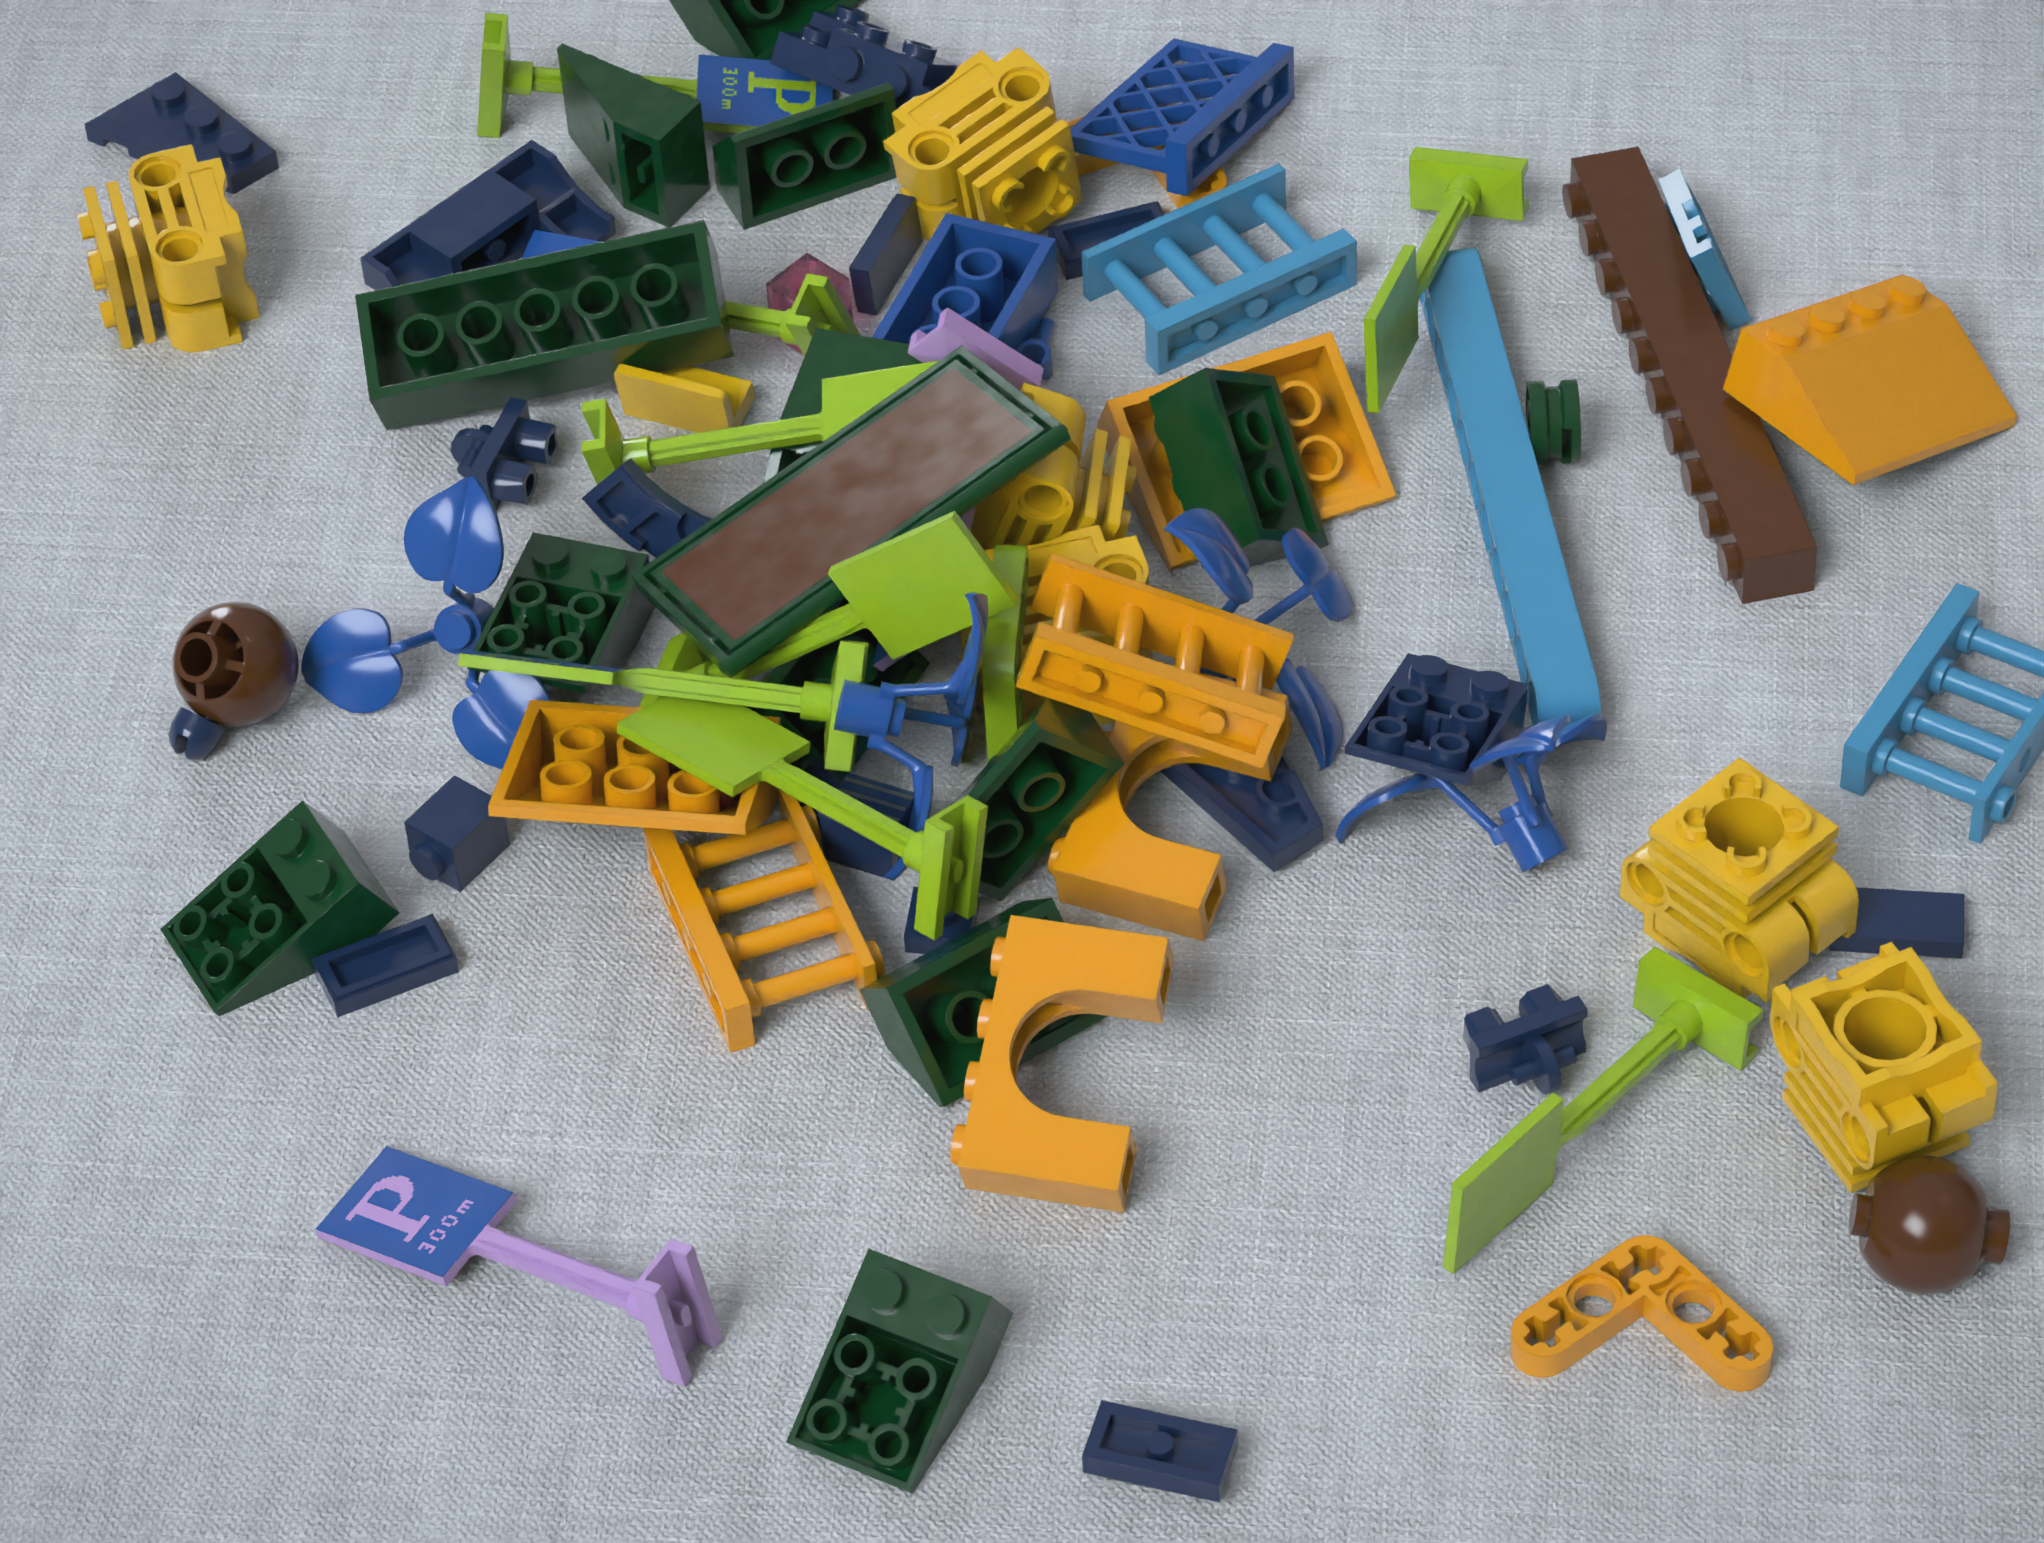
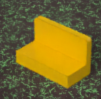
(684, 397)

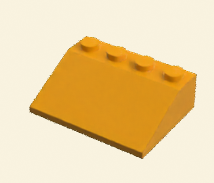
(1869, 379)
(1326, 423)
(580, 770)

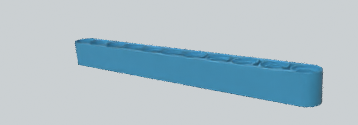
(1508, 492)

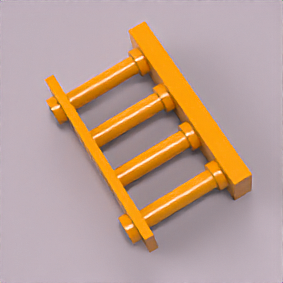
(1146, 691)
(718, 955)

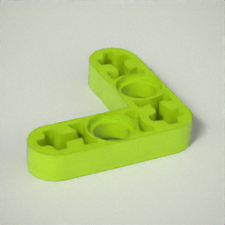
(1003, 652)

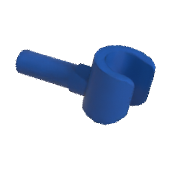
(1038, 348)

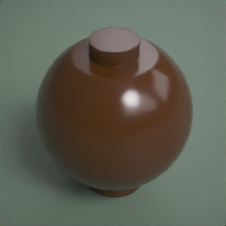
(235, 664)
(1927, 1225)

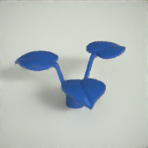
(1228, 564)
(351, 654)
(878, 712)
(1527, 823)

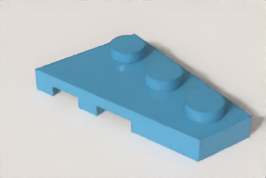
(1703, 251)

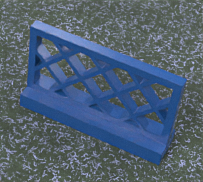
(1212, 126)

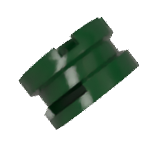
(1554, 421)

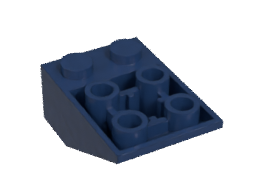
(1441, 719)

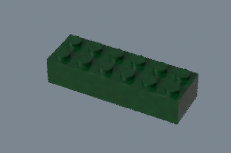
(543, 325)

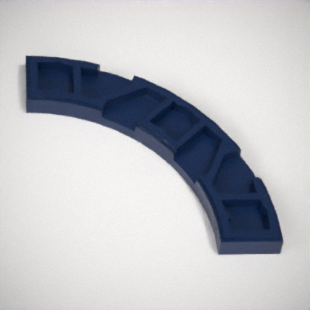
(642, 510)

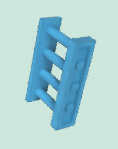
(1237, 306)
(1904, 710)

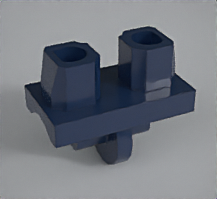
(499, 452)
(1528, 1047)

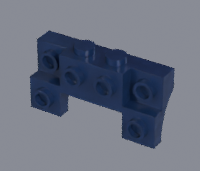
(857, 55)
(489, 221)

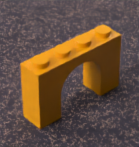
(1137, 876)
(1043, 976)

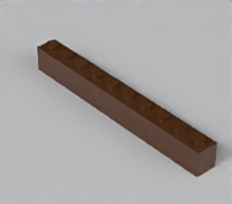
(1685, 363)

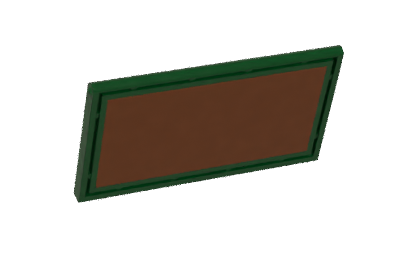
(901, 464)

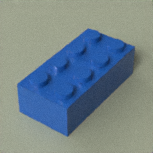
(984, 274)

